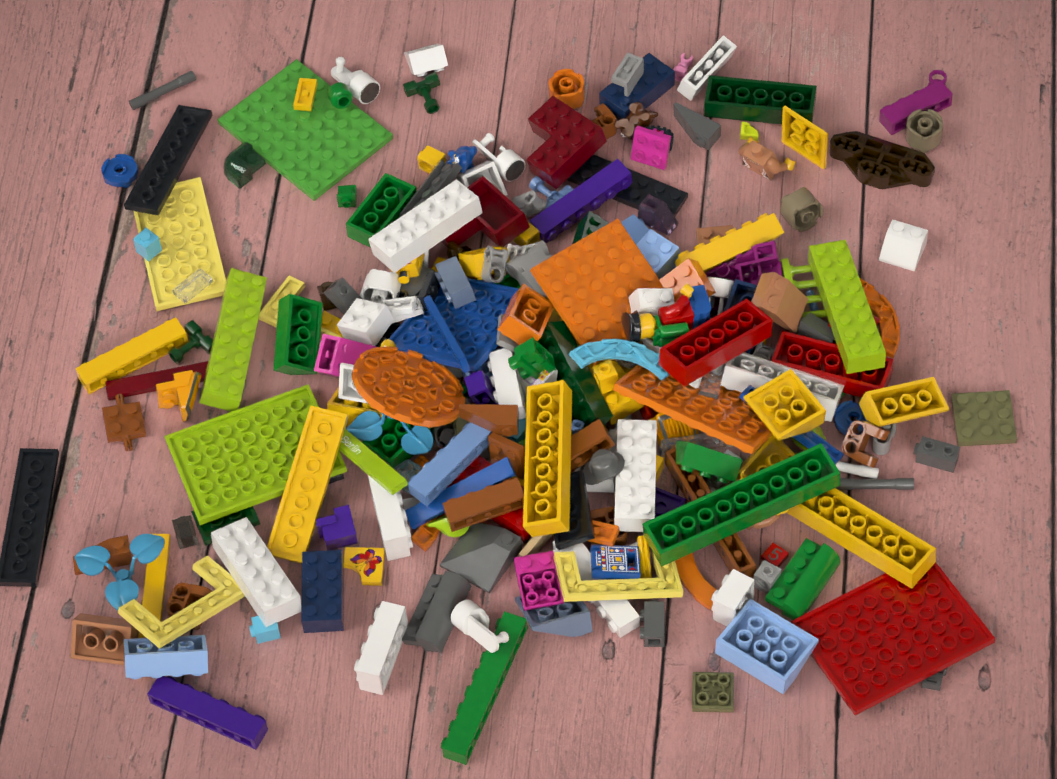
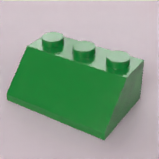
(707, 462)

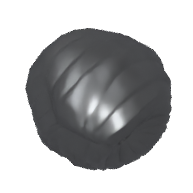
(444, 434)

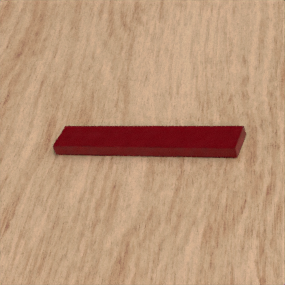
(147, 382)

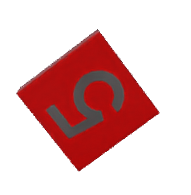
(775, 555)

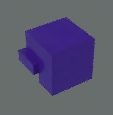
(337, 529)

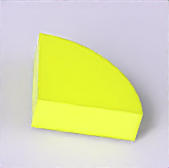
(747, 131)

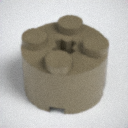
(924, 130)
(801, 209)

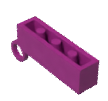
(933, 97)

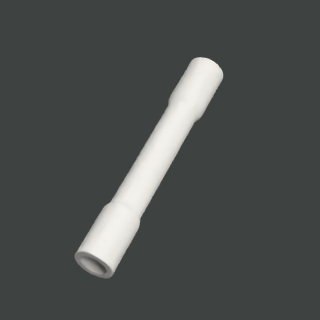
(860, 470)

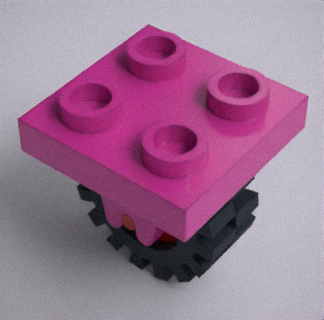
(652, 146)

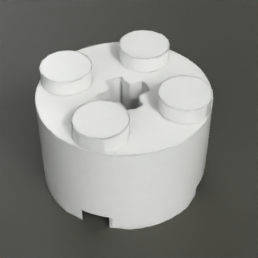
(380, 286)

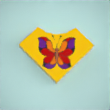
(367, 563)

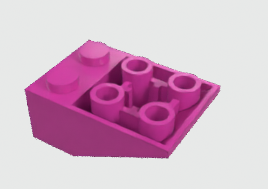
(335, 351)
(538, 580)

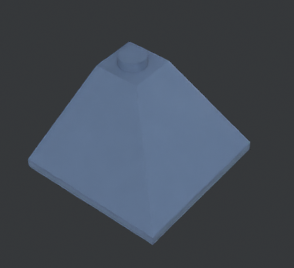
(562, 619)

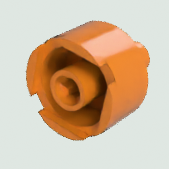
(567, 87)

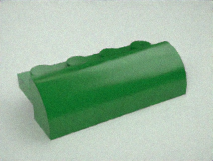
(803, 579)

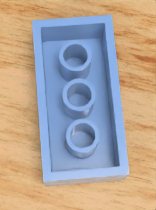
(658, 252)
(177, 658)

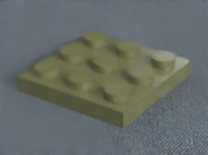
(983, 418)

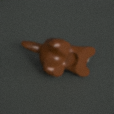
(638, 117)

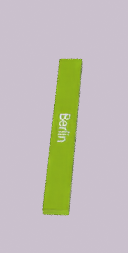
(367, 460)

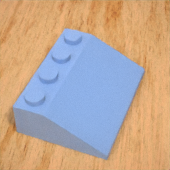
(765, 646)

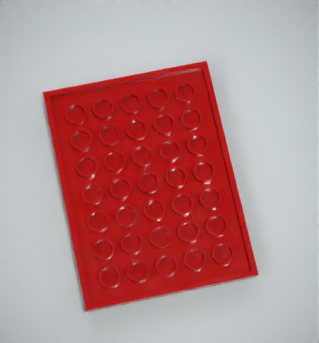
(892, 636)

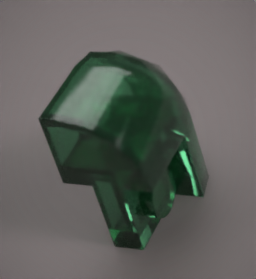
(241, 164)

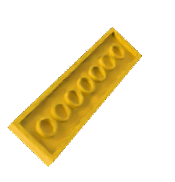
(307, 484)

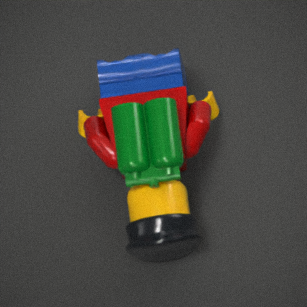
(672, 320)

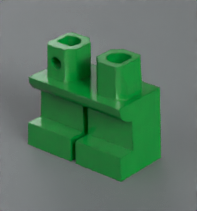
(531, 359)

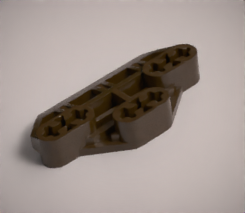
(880, 161)

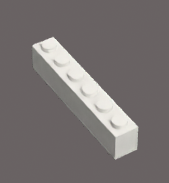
(618, 613)

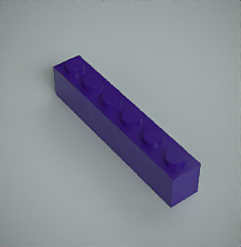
(581, 200)
(208, 711)

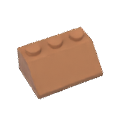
(100, 638)

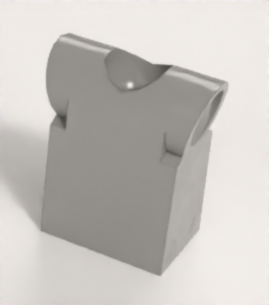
(520, 266)

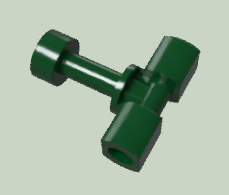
(423, 89)
(196, 339)

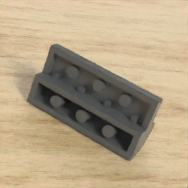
(439, 178)
(432, 617)

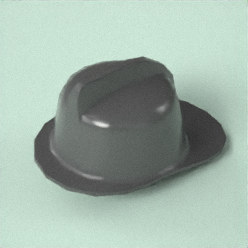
(603, 466)

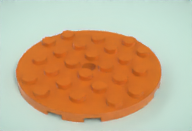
(408, 386)

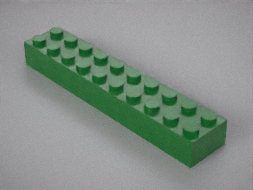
(741, 504)

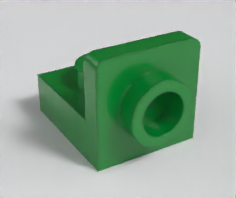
(347, 196)

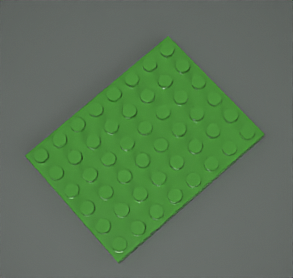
(304, 146)

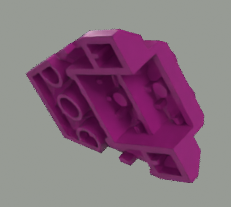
(749, 266)

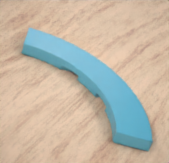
(620, 350)

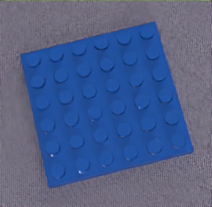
(471, 325)

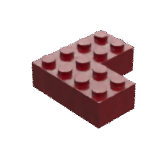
(567, 144)
(500, 217)

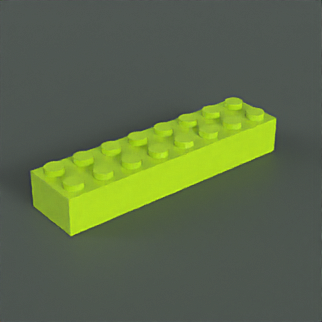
(846, 307)
(233, 340)

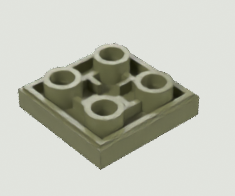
(713, 692)

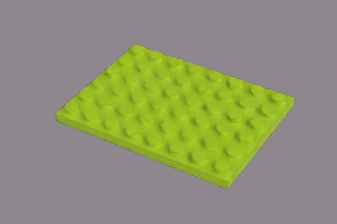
(242, 454)

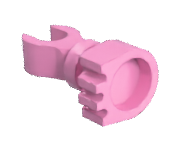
(681, 68)

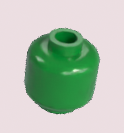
(340, 95)

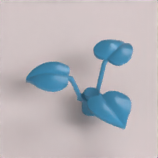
(368, 428)
(94, 558)

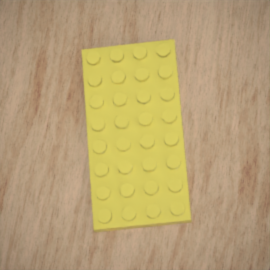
(186, 245)

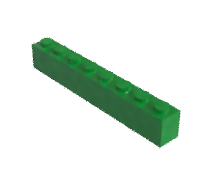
(483, 691)

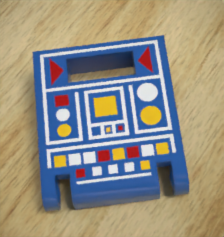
(612, 562)

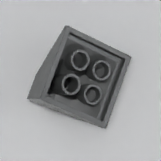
(483, 555)

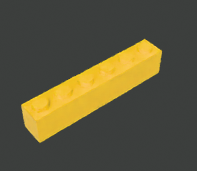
(734, 243)
(131, 355)

